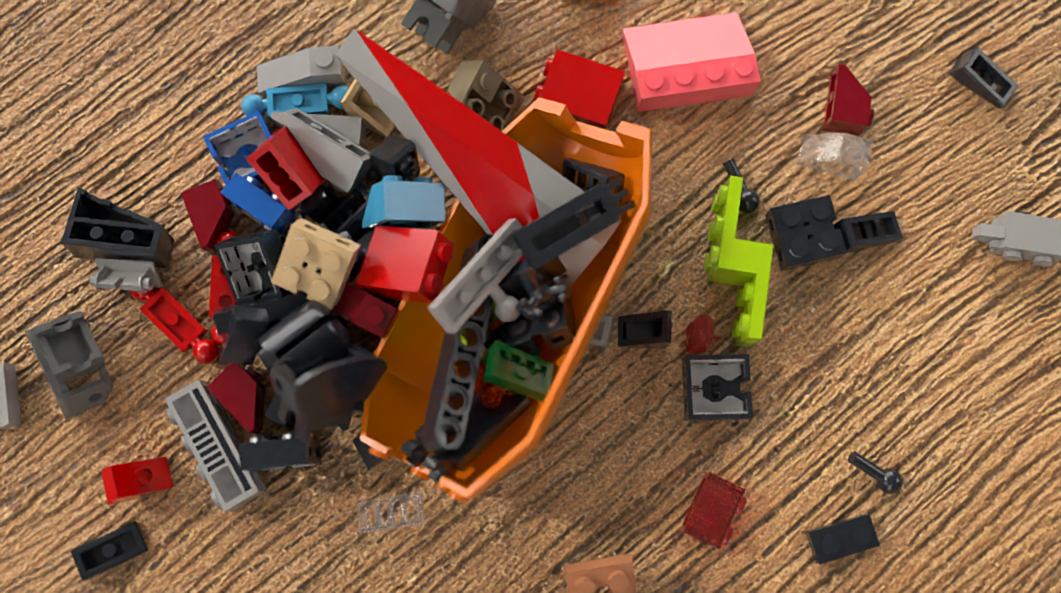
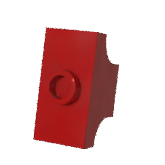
(136, 479)

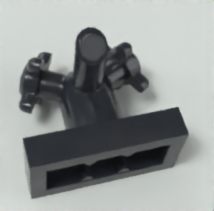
(536, 283)

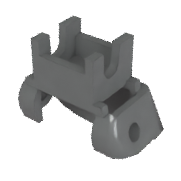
(444, 28)
(66, 352)

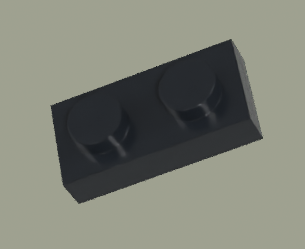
(842, 538)

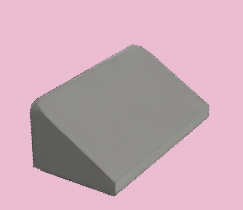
(9, 397)

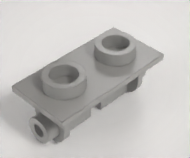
(127, 273)

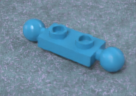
(307, 98)

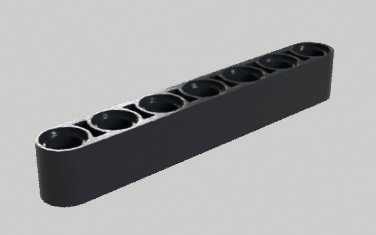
(447, 382)

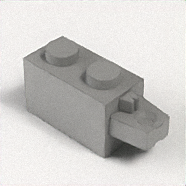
(1022, 237)

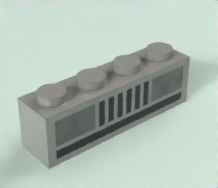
(214, 445)

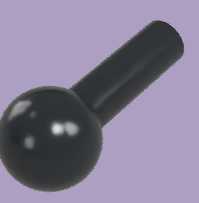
(749, 199)
(887, 479)

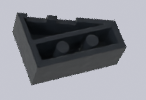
(109, 232)

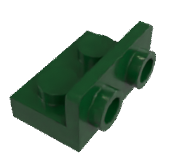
(518, 371)

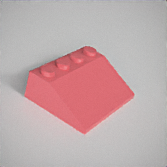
(690, 62)

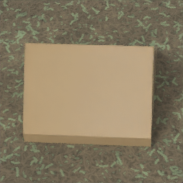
(360, 104)

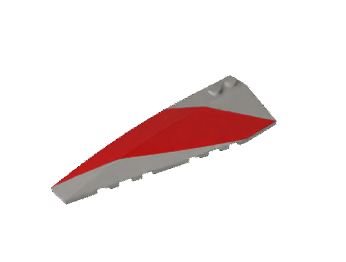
(471, 156)

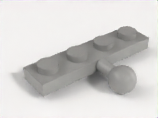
(479, 280)

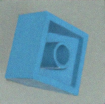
(405, 203)

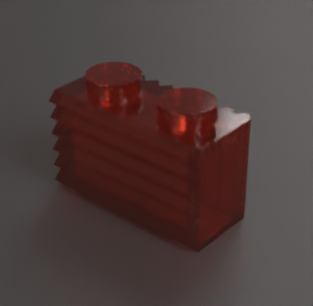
(713, 511)

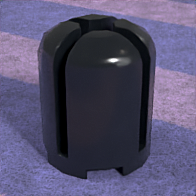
(306, 335)

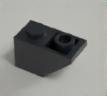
(396, 157)

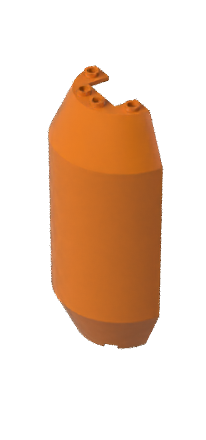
(416, 337)

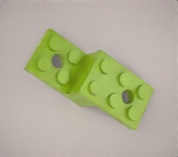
(738, 264)

